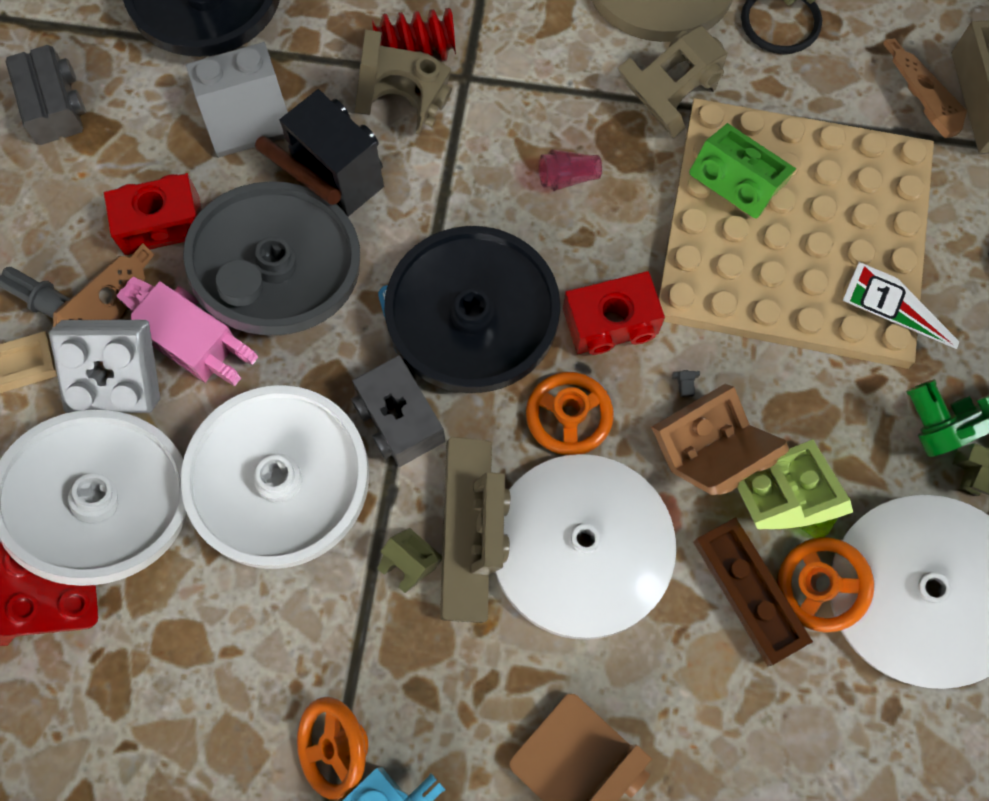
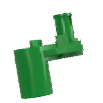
(941, 430)

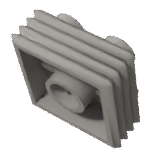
(122, 347)

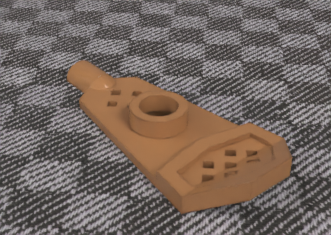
(940, 105)
(86, 302)

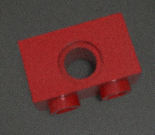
(131, 209)
(629, 296)

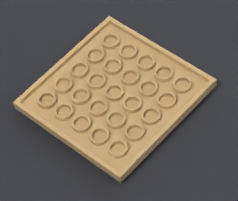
(788, 270)

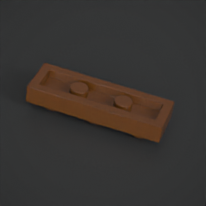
(752, 592)

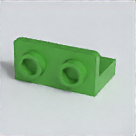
(741, 170)

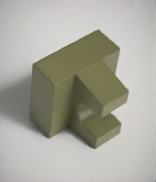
(975, 461)
(411, 556)

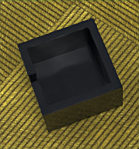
(335, 148)

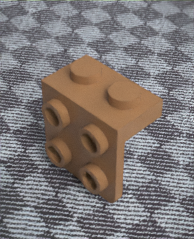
(715, 444)
(579, 757)

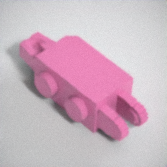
(185, 330)

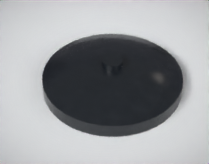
(200, 25)
(472, 309)

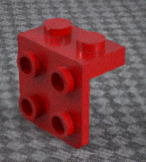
(39, 605)

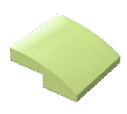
(795, 491)

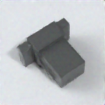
(686, 382)

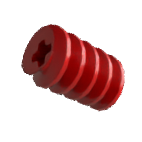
(419, 35)

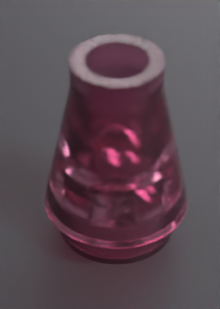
(566, 169)

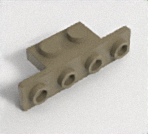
(471, 529)

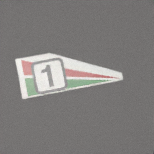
(893, 301)

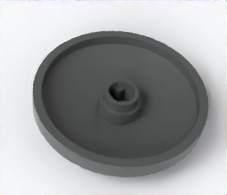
(294, 239)

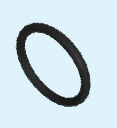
(777, 48)

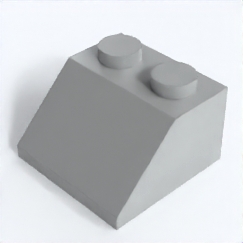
(238, 98)

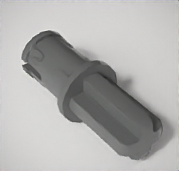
(38, 295)

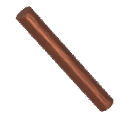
(298, 170)

